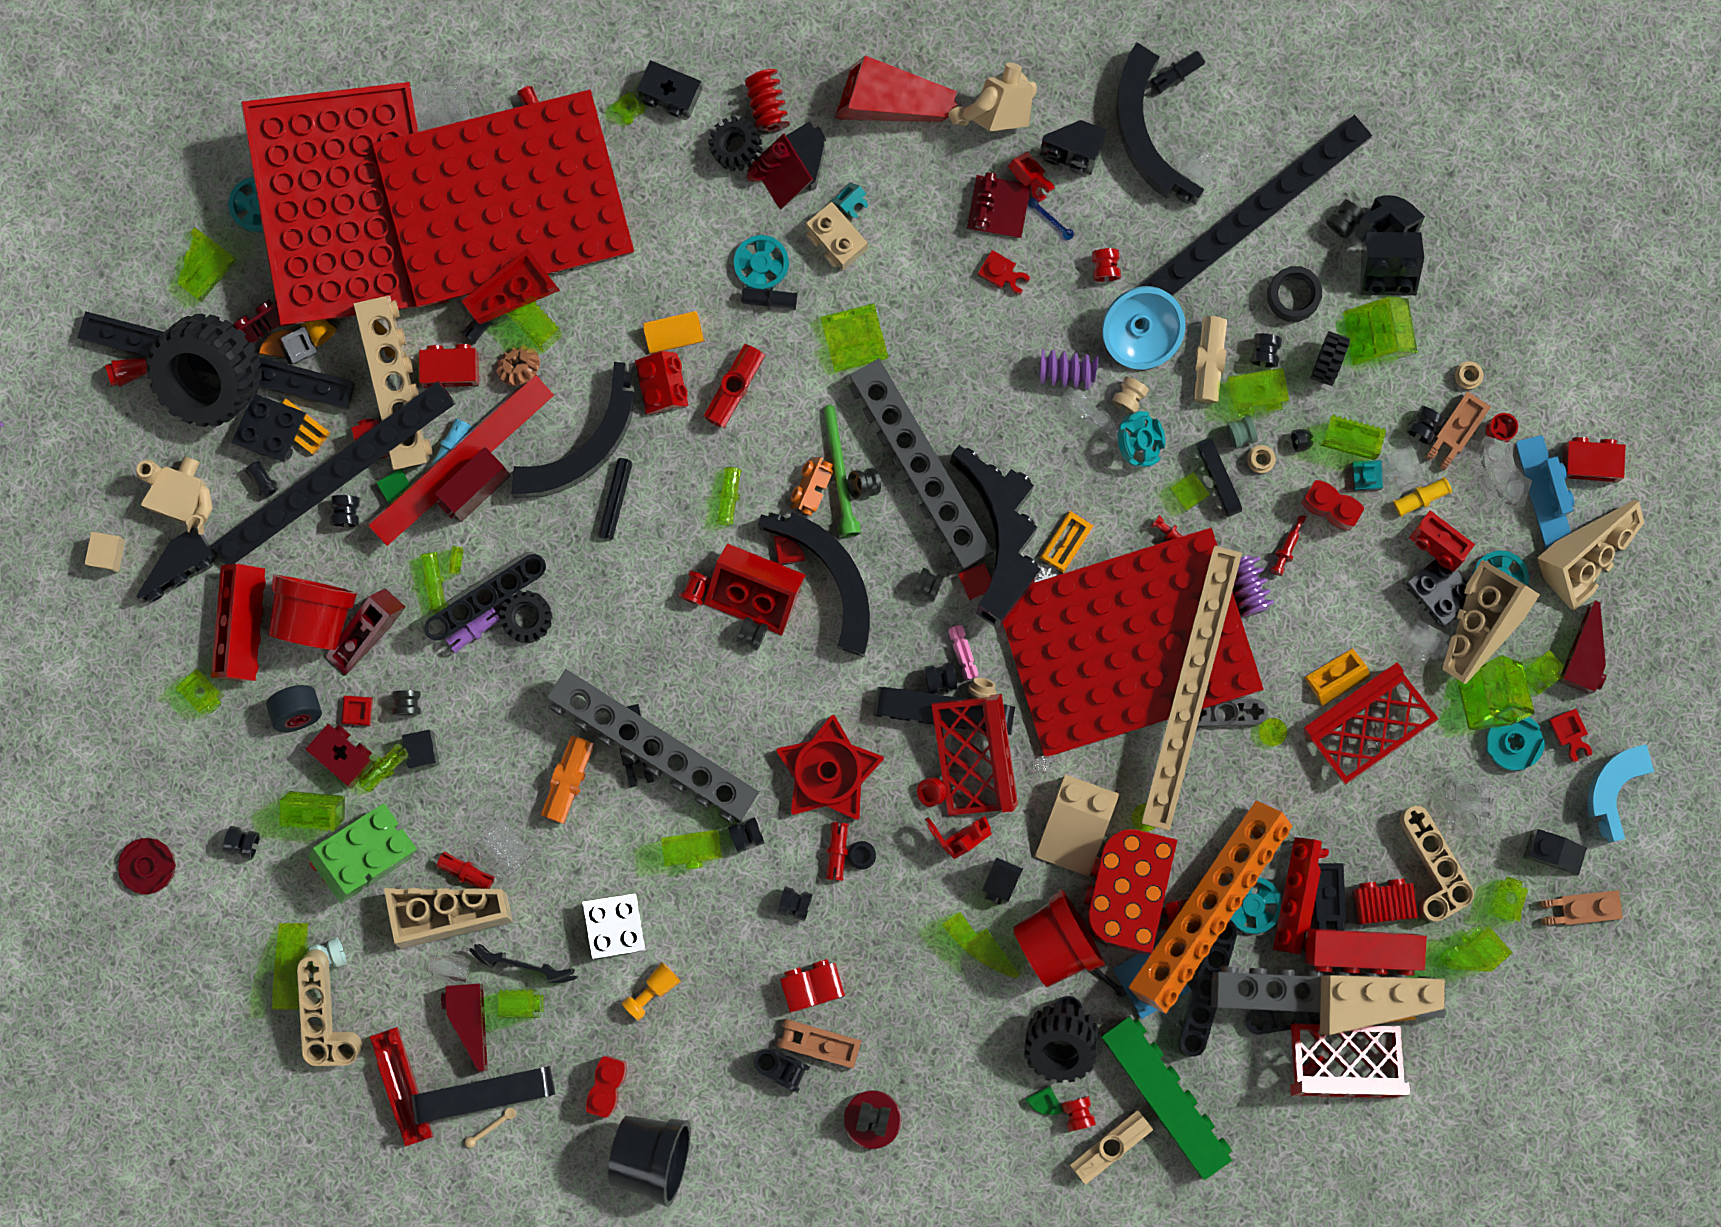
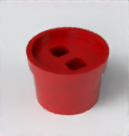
(309, 611)
(1057, 941)

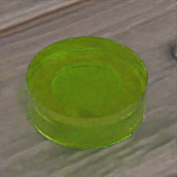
(456, 560)
(1272, 732)
(1137, 817)

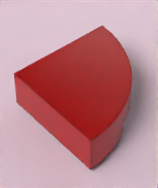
(787, 551)

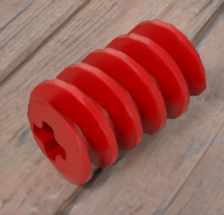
(764, 101)

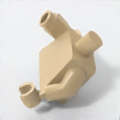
(1002, 103)
(176, 493)

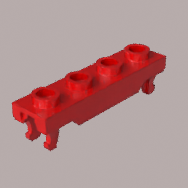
(1299, 895)
(399, 1084)

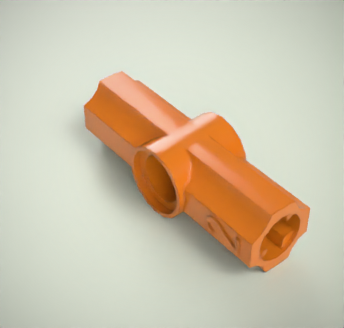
(567, 779)

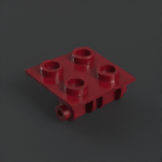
(780, 171)
(998, 206)
(267, 310)

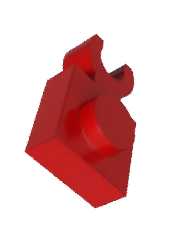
(999, 271)
(1569, 729)

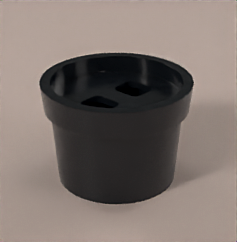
(650, 1157)

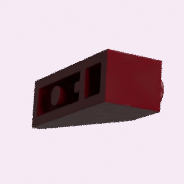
(365, 629)
(1587, 655)
(467, 1015)

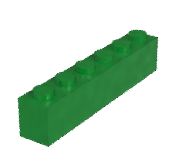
(1166, 1097)

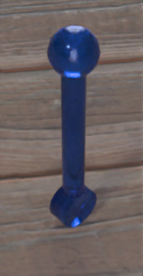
(1067, 233)

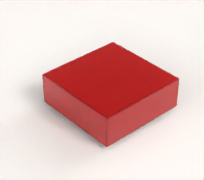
(975, 581)
(357, 710)

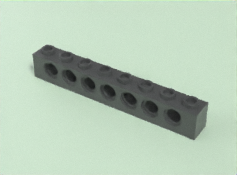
(876, 376)
(741, 793)
(1226, 995)

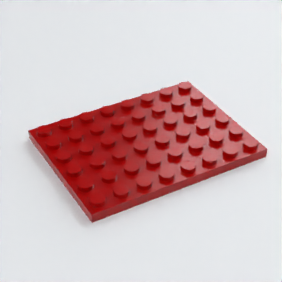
(500, 185)
(326, 200)
(1111, 641)

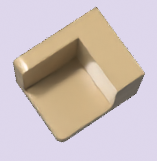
(105, 551)

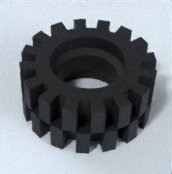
(745, 153)
(1330, 358)
(518, 601)

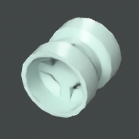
(333, 952)

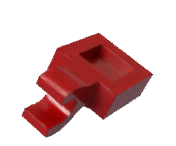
(1030, 172)

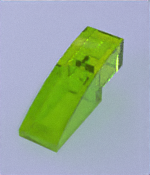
(979, 946)
(290, 949)

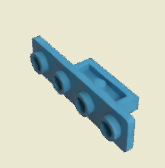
(1548, 489)

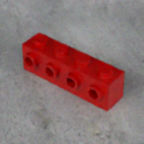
(238, 622)
(1365, 950)

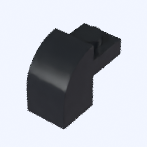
(1390, 215)

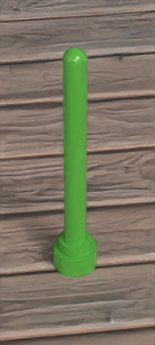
(848, 524)

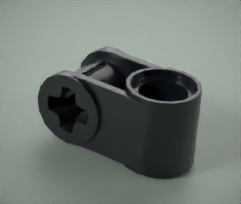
(782, 1069)

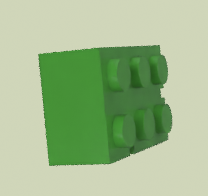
(362, 849)

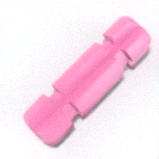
(963, 652)

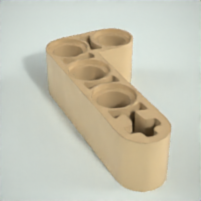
(1431, 861)
(321, 1008)

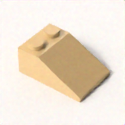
(1076, 825)

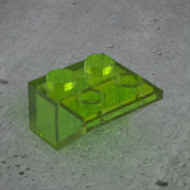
(1380, 331)
(1496, 695)
(1479, 952)

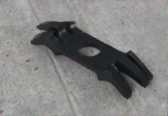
(491, 959)

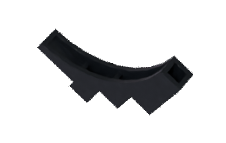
(1013, 532)

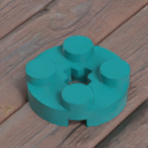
(1520, 758)

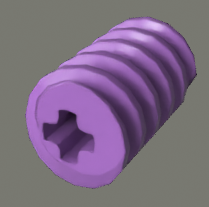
(1067, 369)
(1251, 587)

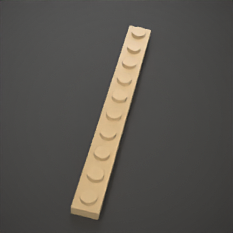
(1191, 688)

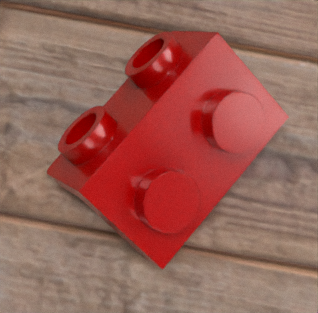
(661, 382)
(1441, 541)

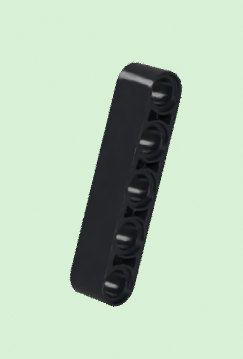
(497, 595)
(915, 705)
(1198, 999)
(482, 1095)

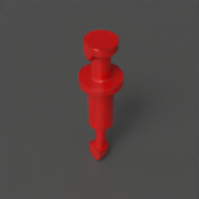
(1170, 533)
(1285, 552)

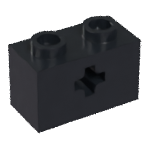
(661, 78)

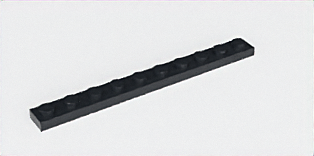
(1260, 207)
(275, 375)
(334, 474)

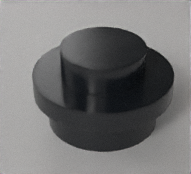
(861, 855)

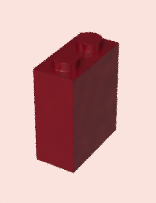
(472, 485)

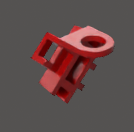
(962, 840)

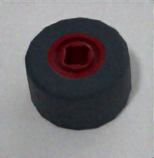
(294, 708)

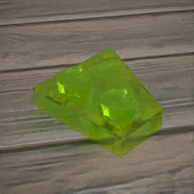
(203, 265)

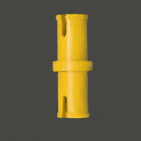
(1422, 496)

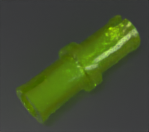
(728, 496)
(432, 580)
(383, 767)

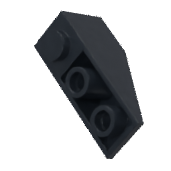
(179, 560)

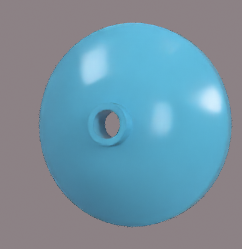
(1156, 337)

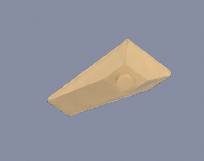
(1579, 558)
(1489, 616)

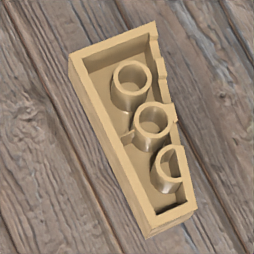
(443, 913)
(1367, 1001)

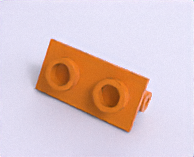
(814, 475)

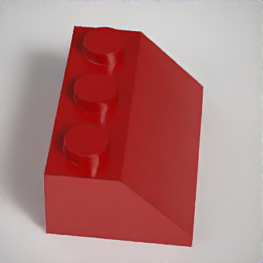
(754, 588)

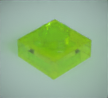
(1189, 492)

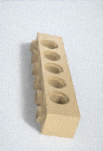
(367, 314)

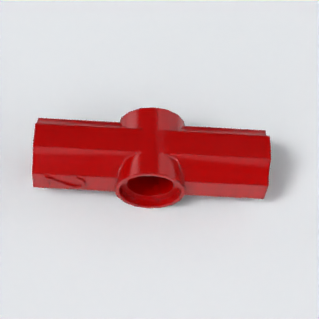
(742, 370)

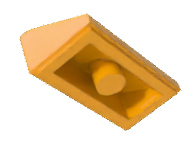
(673, 332)
(1337, 676)

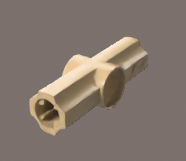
(1210, 360)
(1126, 1134)

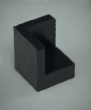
(421, 749)

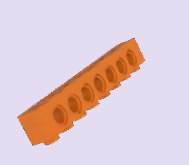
(1211, 906)

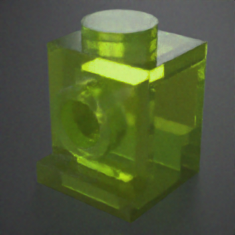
(1543, 672)
(212, 695)
(1500, 907)

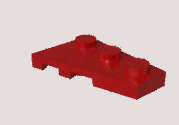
(510, 288)

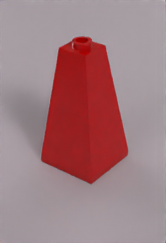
(891, 94)

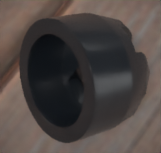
(1304, 439)

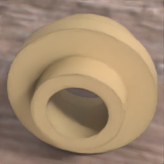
(1472, 367)
(1261, 450)
(982, 688)

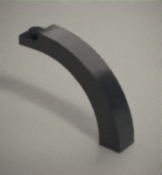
(1134, 133)
(590, 457)
(854, 597)

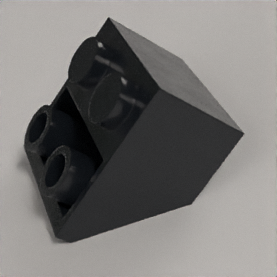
(1074, 146)
(1391, 263)

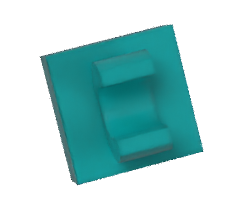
(849, 197)
(1367, 475)

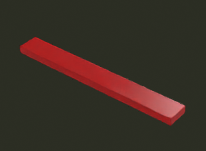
(488, 433)

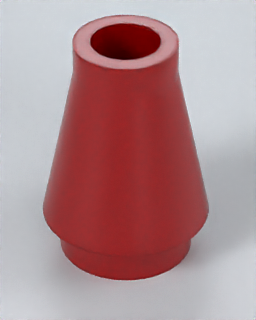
(124, 371)

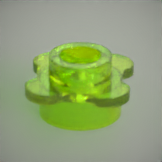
(628, 100)

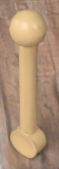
(510, 1113)

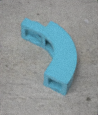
(1607, 784)

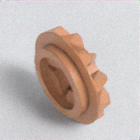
(522, 372)

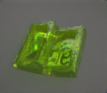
(854, 337)

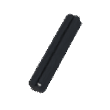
(615, 498)

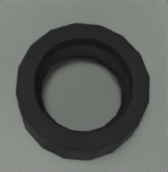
(1300, 273)

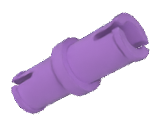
(472, 630)

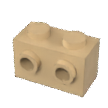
(836, 237)

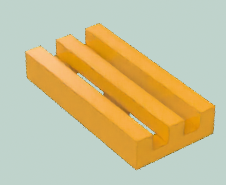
(319, 441)
(1054, 562)

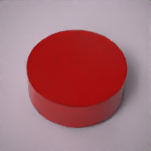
(931, 792)

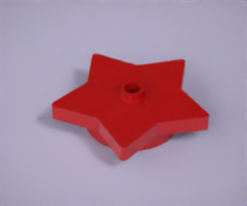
(833, 749)

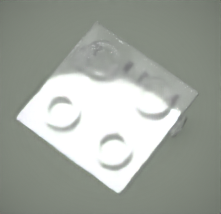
(440, 102)

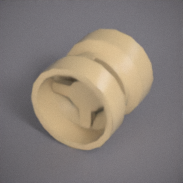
(1130, 394)

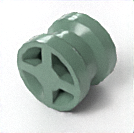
(1242, 432)

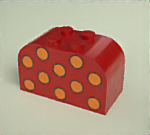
(1129, 890)

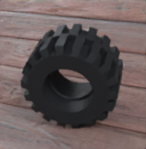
(1065, 1025)

